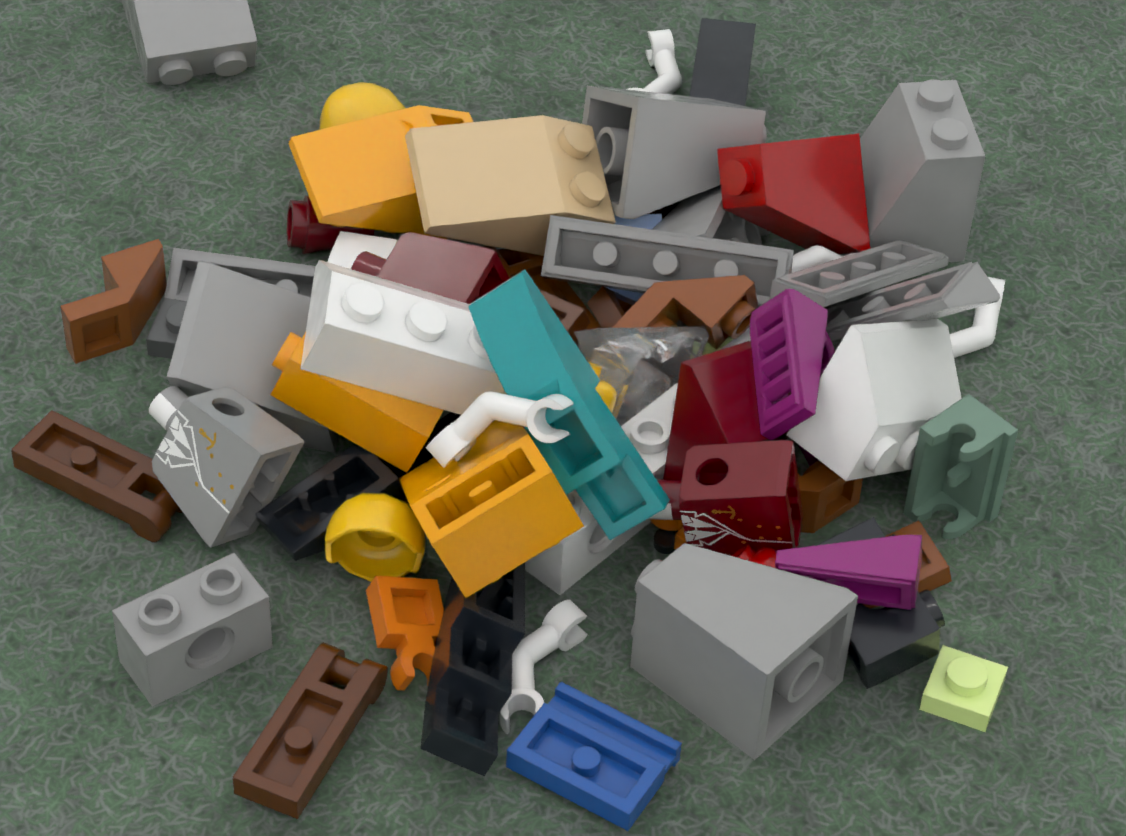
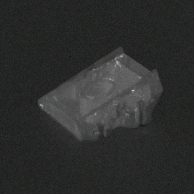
(640, 361)

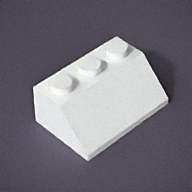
(395, 340)
(878, 396)

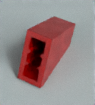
(800, 190)

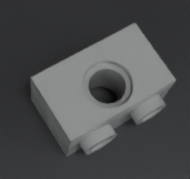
(193, 628)

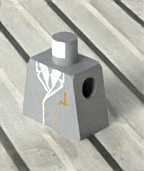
(220, 459)

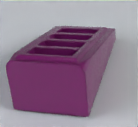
(787, 358)
(875, 569)

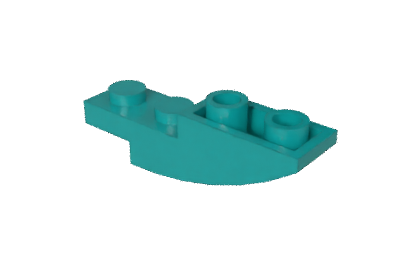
(541, 359)

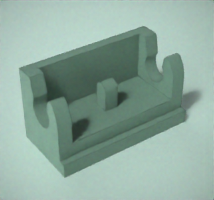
(961, 466)

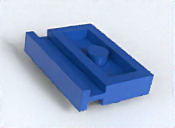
(593, 755)

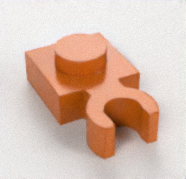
(408, 619)

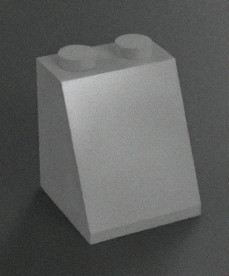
(191, 38)
(663, 144)
(922, 168)
(232, 338)
(740, 641)

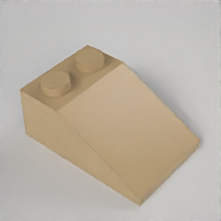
(506, 178)

